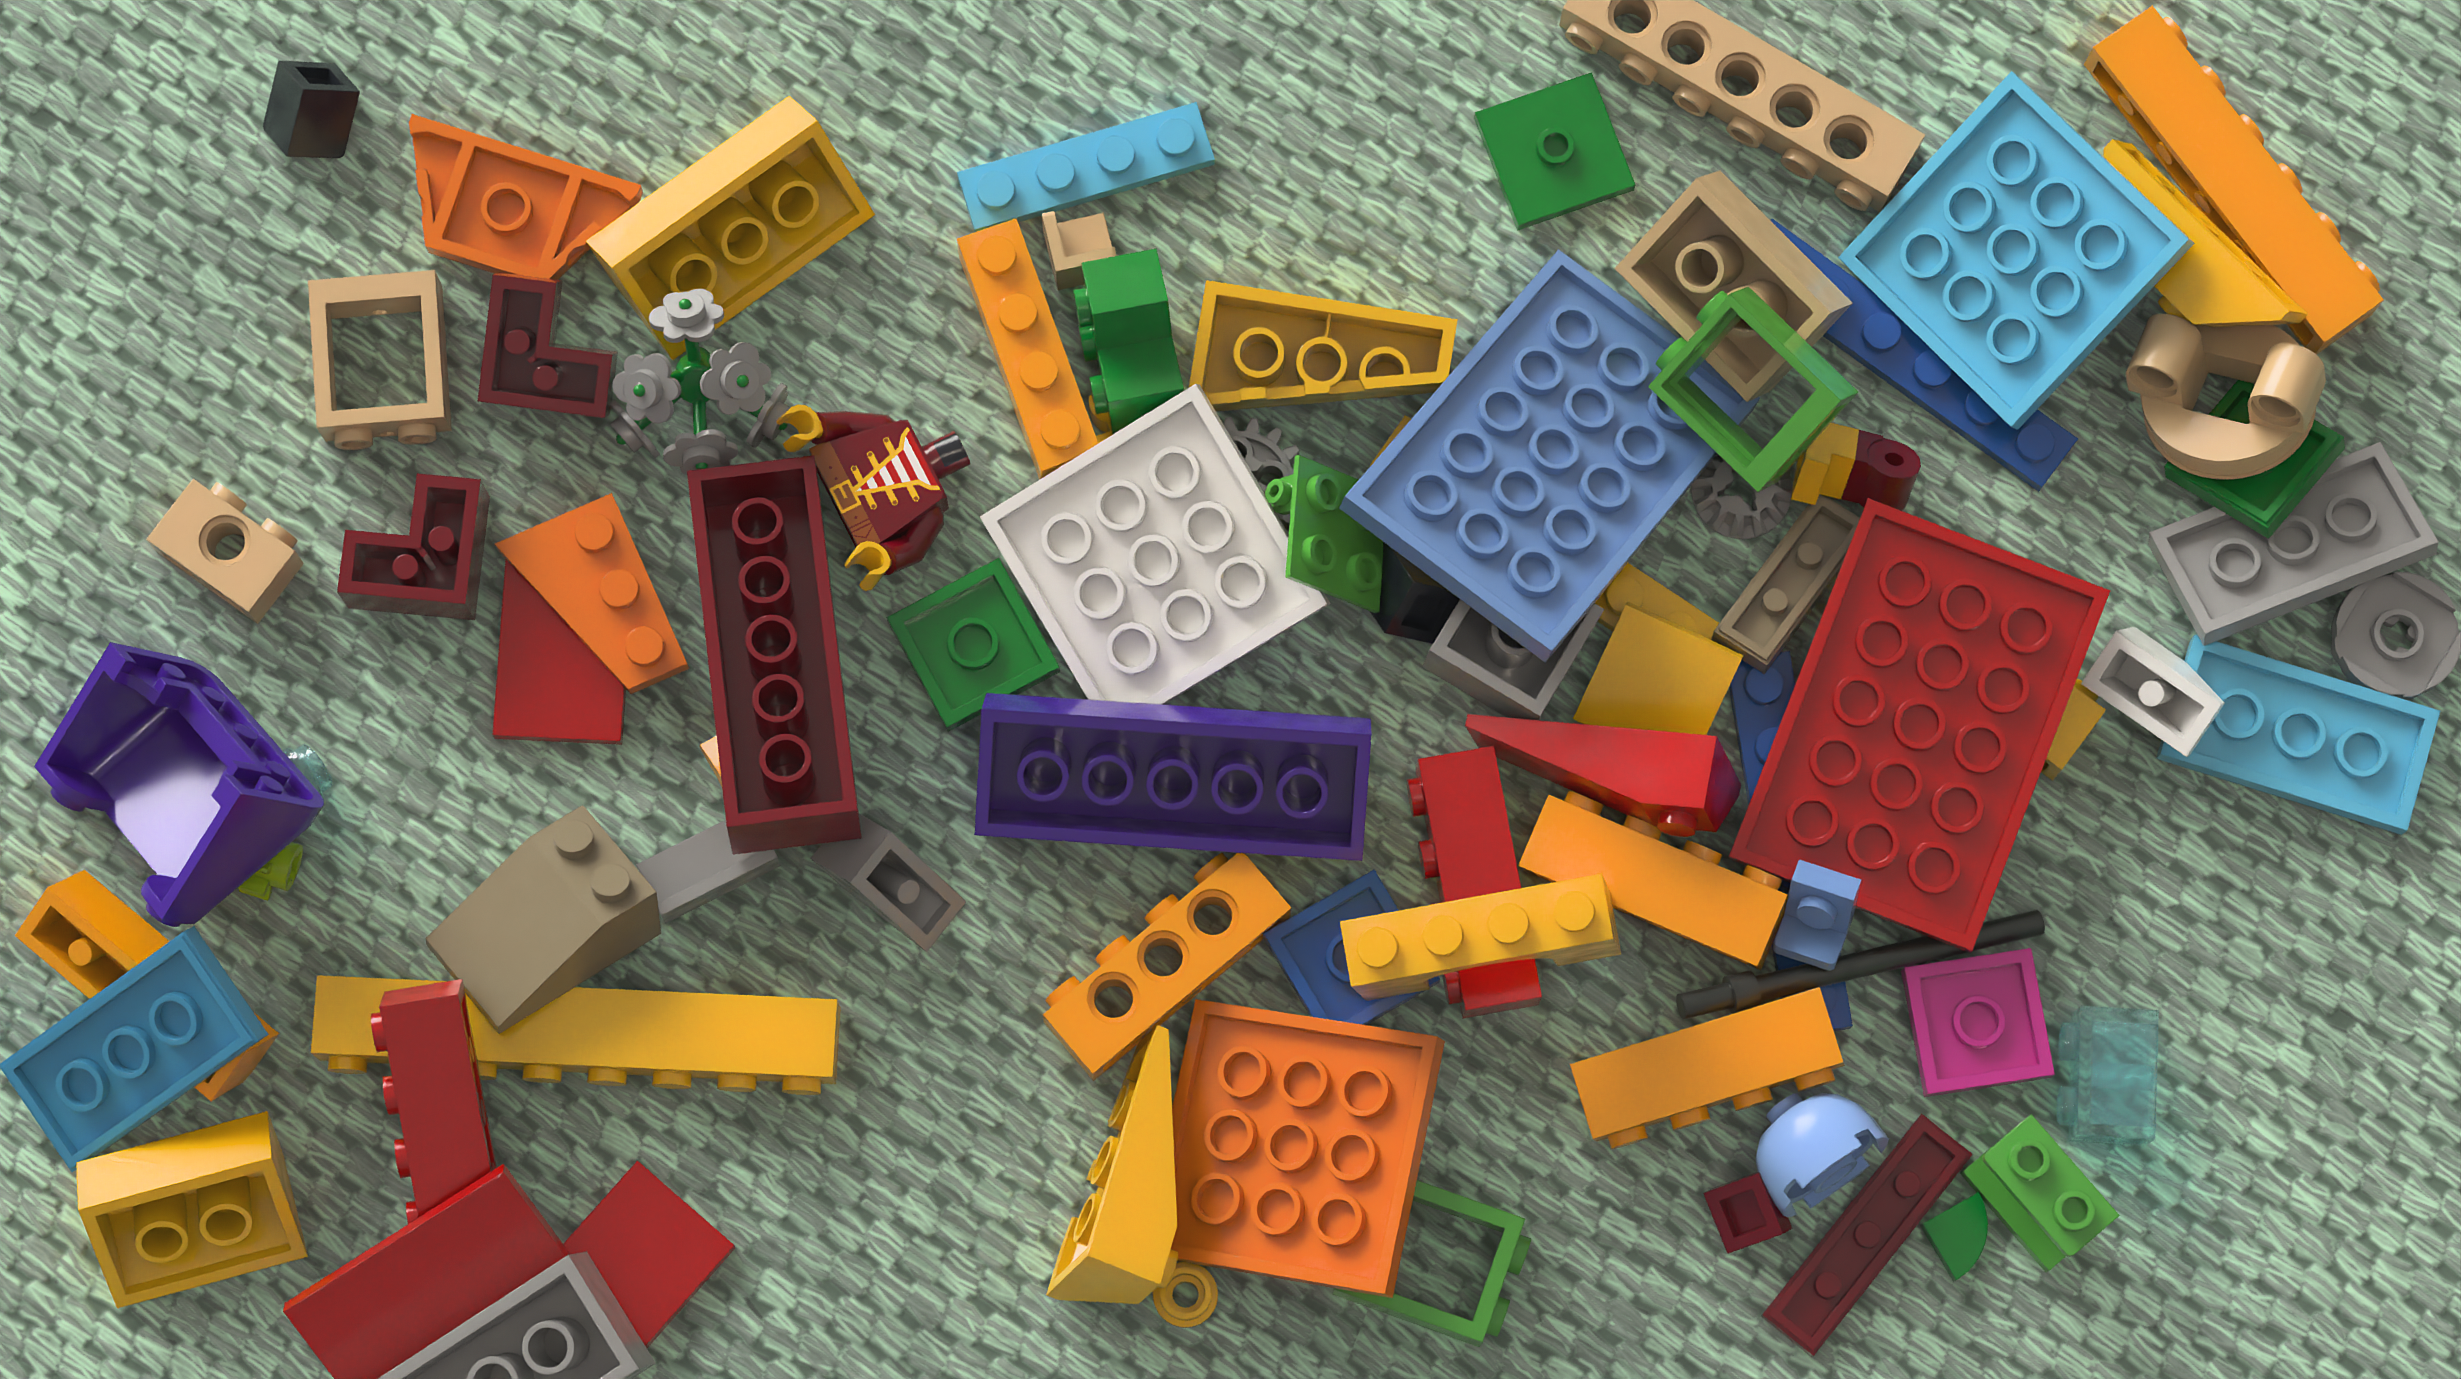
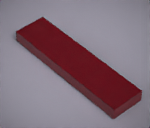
(1866, 1235)

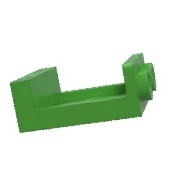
(2039, 1194)

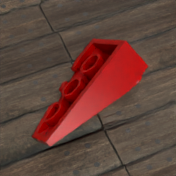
(1652, 775)

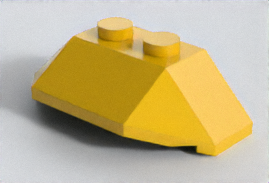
(2214, 278)

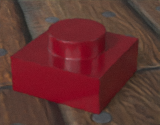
(1745, 1212)

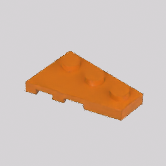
(601, 590)

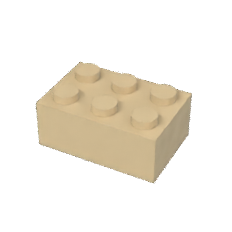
(1724, 243)

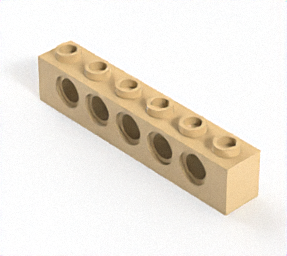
(1776, 80)

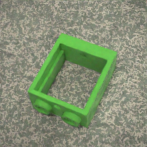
(1675, 388)
(1490, 1307)

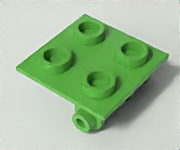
(1325, 543)

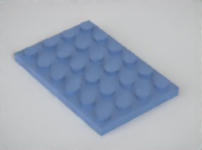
(1541, 458)

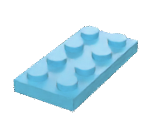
(2310, 737)

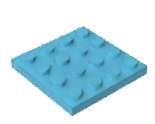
(2015, 250)

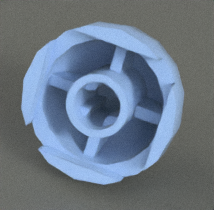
(1814, 1148)

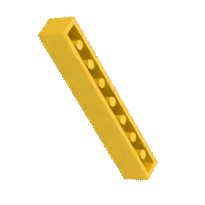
(613, 1036)

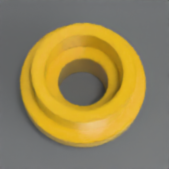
(1192, 1315)

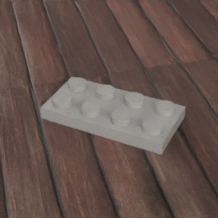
(2340, 535)

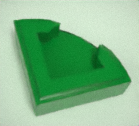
(1959, 1235)

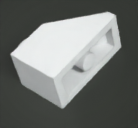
(2154, 689)

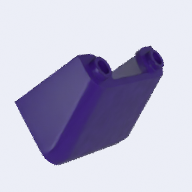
(178, 776)

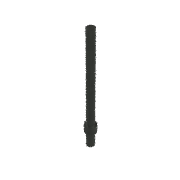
(1747, 991)

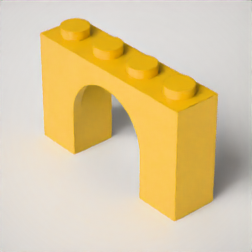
(1409, 946)

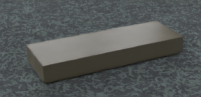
(1788, 584)

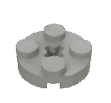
(2431, 629)

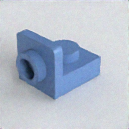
(1817, 915)

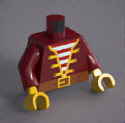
(879, 483)

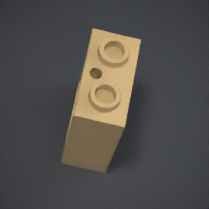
(379, 296)

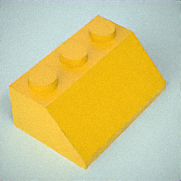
(190, 1209)

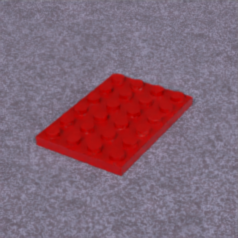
(1921, 722)

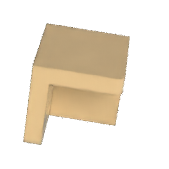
(1073, 243)

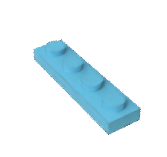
(1086, 167)

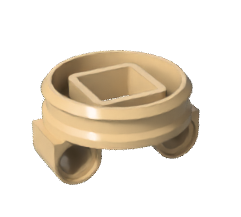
(2171, 371)

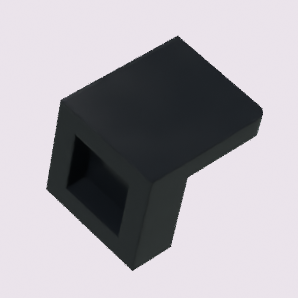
(310, 109)
(1411, 600)

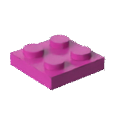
(1977, 1022)

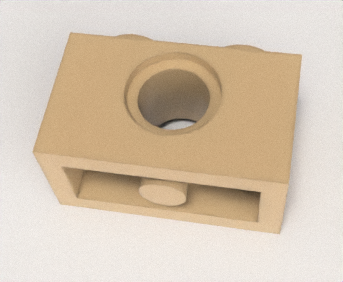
(197, 524)

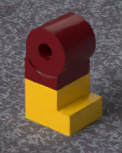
(1856, 467)

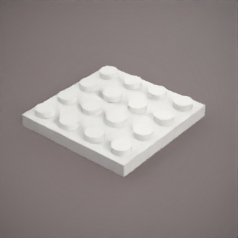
(1153, 556)

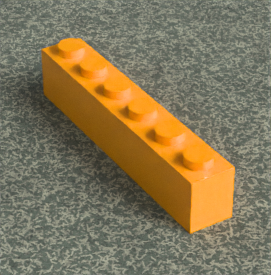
(2231, 175)

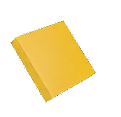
(1657, 677)

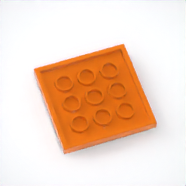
(1299, 1145)

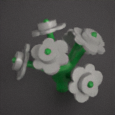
(724, 376)

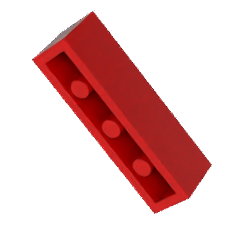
(1471, 857)
(434, 1091)

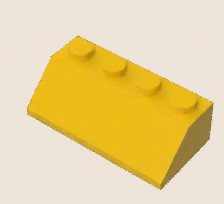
(735, 219)

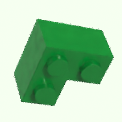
(1129, 334)

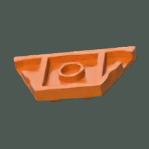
(509, 204)

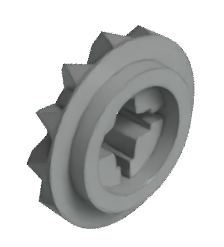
(1731, 514)

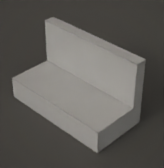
(701, 871)

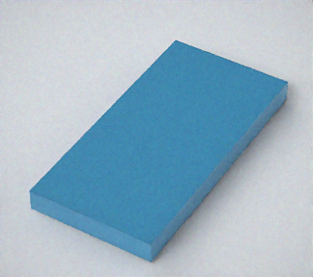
(133, 1048)

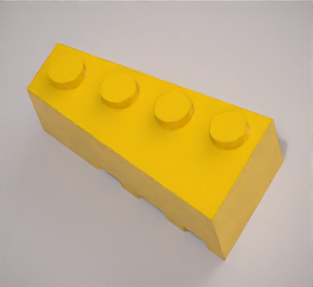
(1312, 349)

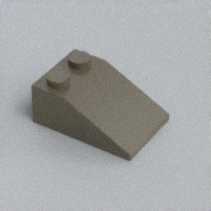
(546, 920)

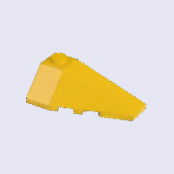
(1127, 1227)

